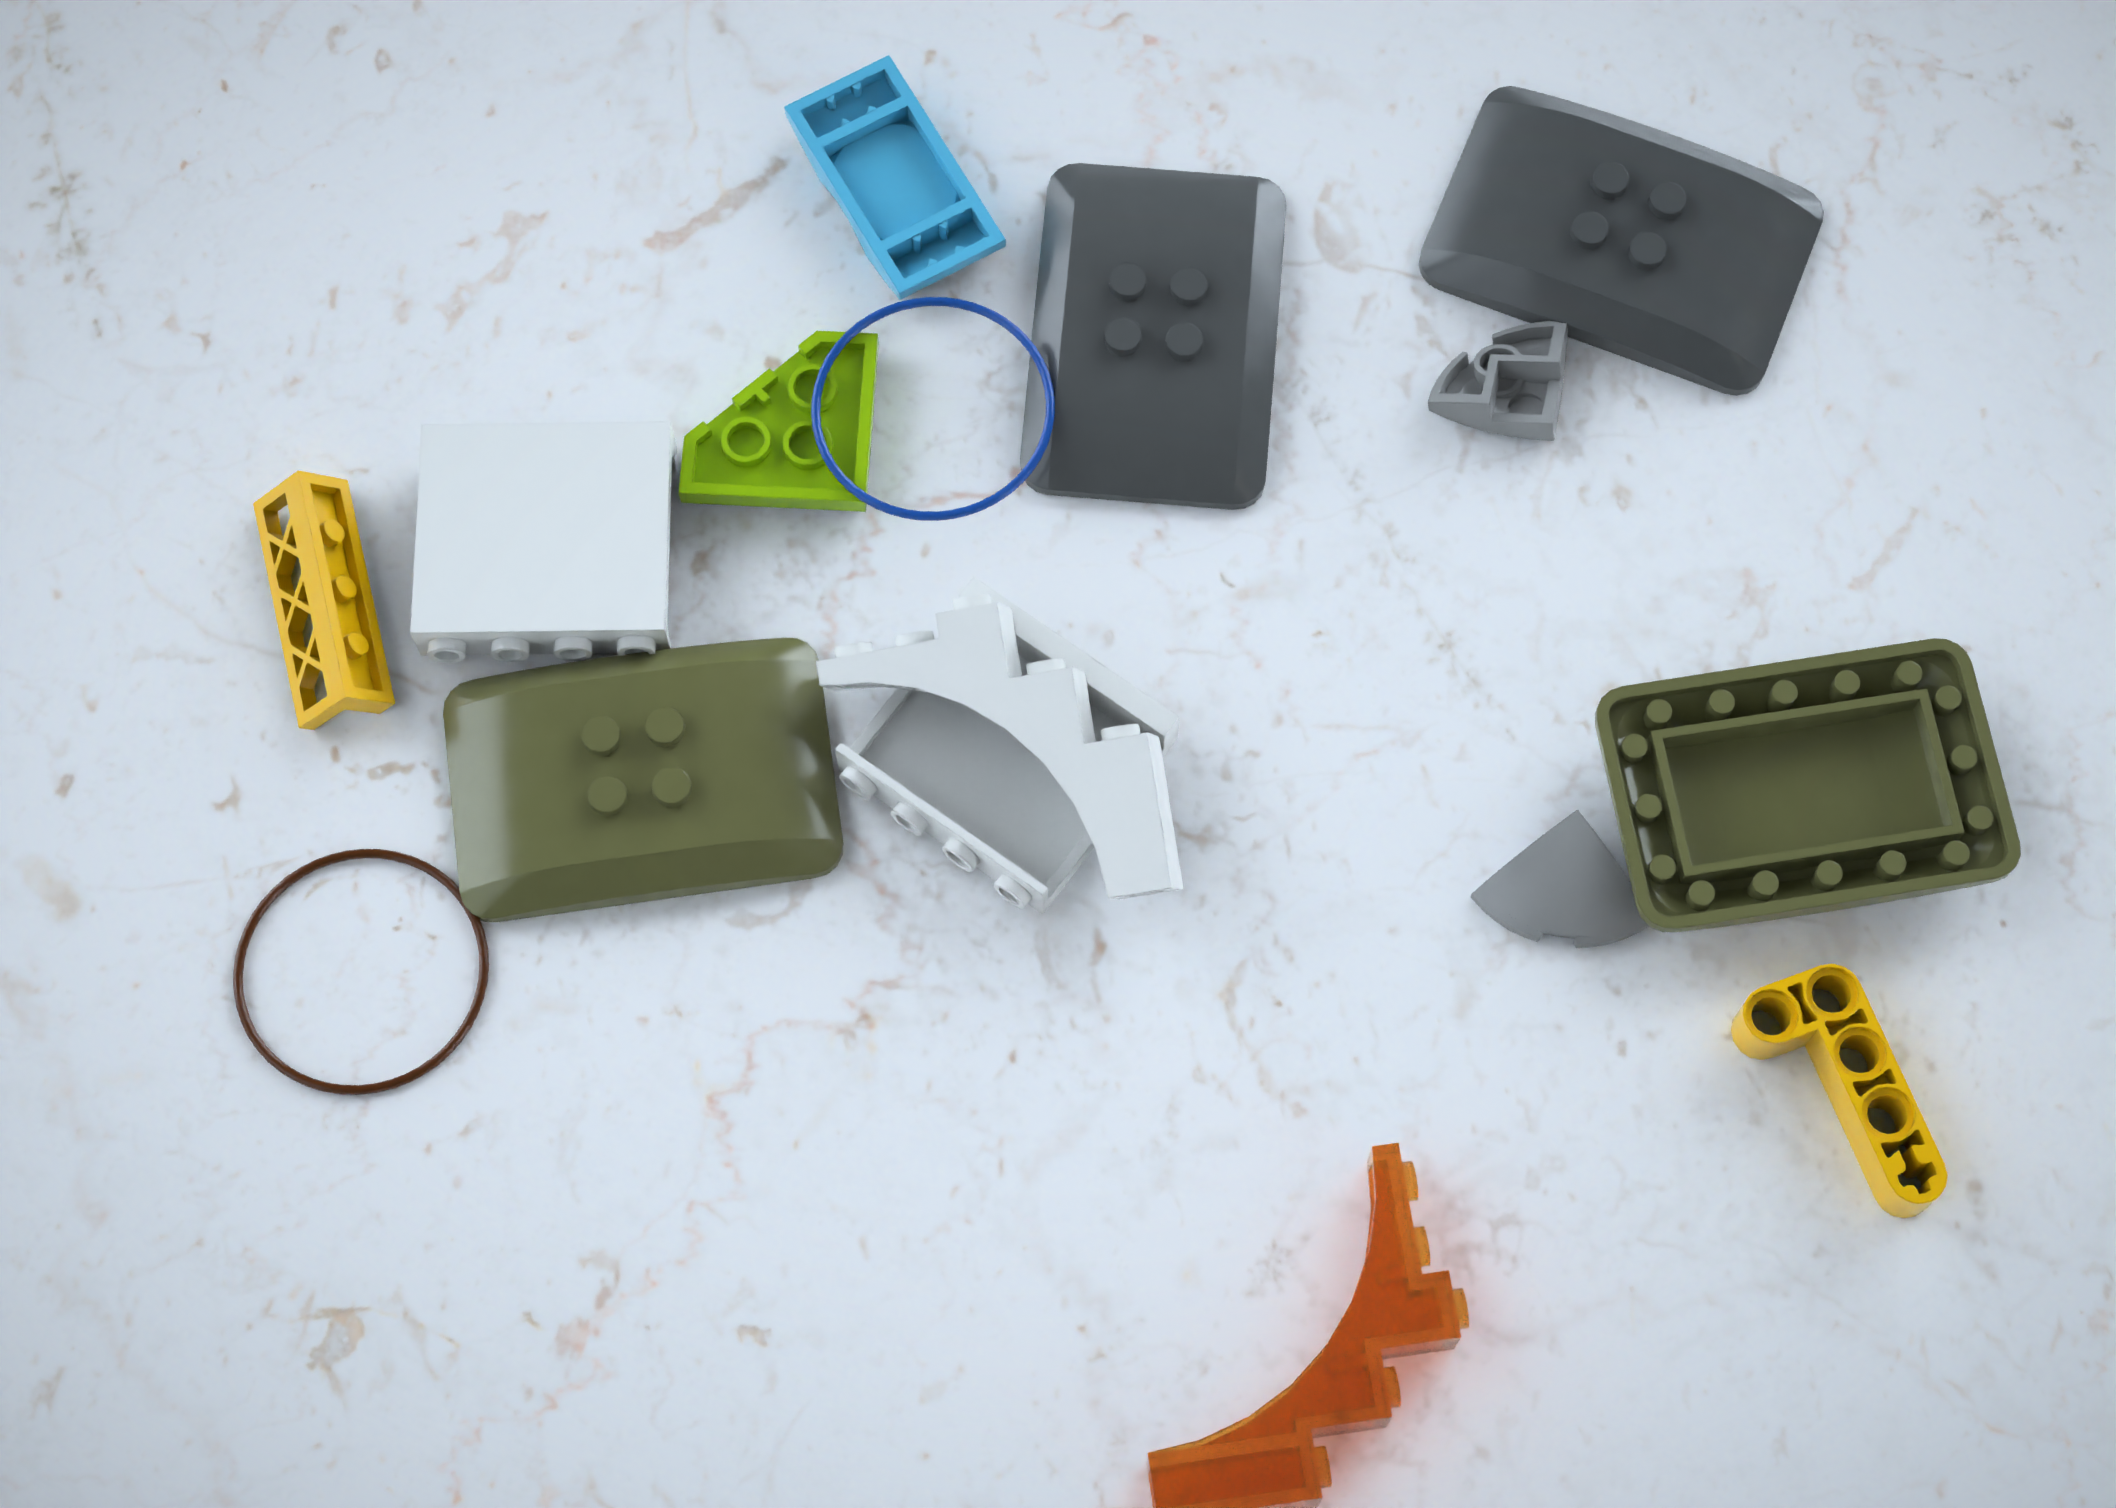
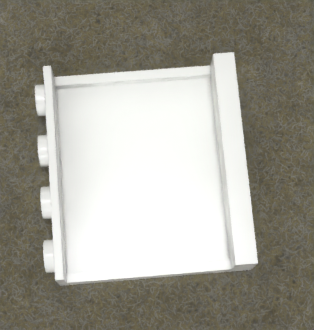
(542, 539)
(979, 784)

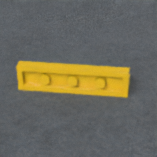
(330, 589)

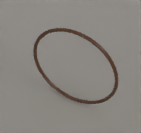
(384, 1085)

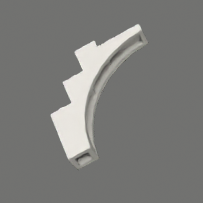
(1111, 781)

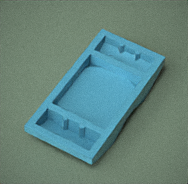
(893, 178)

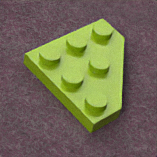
(765, 443)

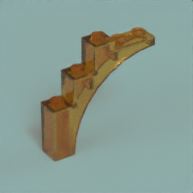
(1345, 1388)

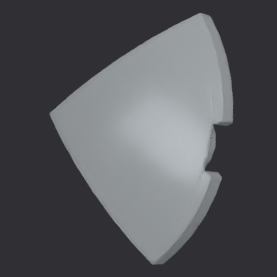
(1509, 385)
(1564, 889)

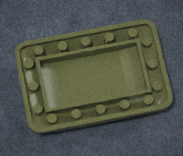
(641, 778)
(1806, 786)

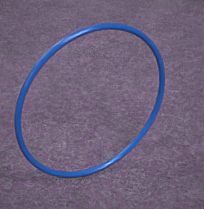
(947, 514)

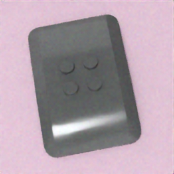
(1623, 238)
(1156, 335)

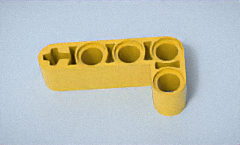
(1851, 1092)

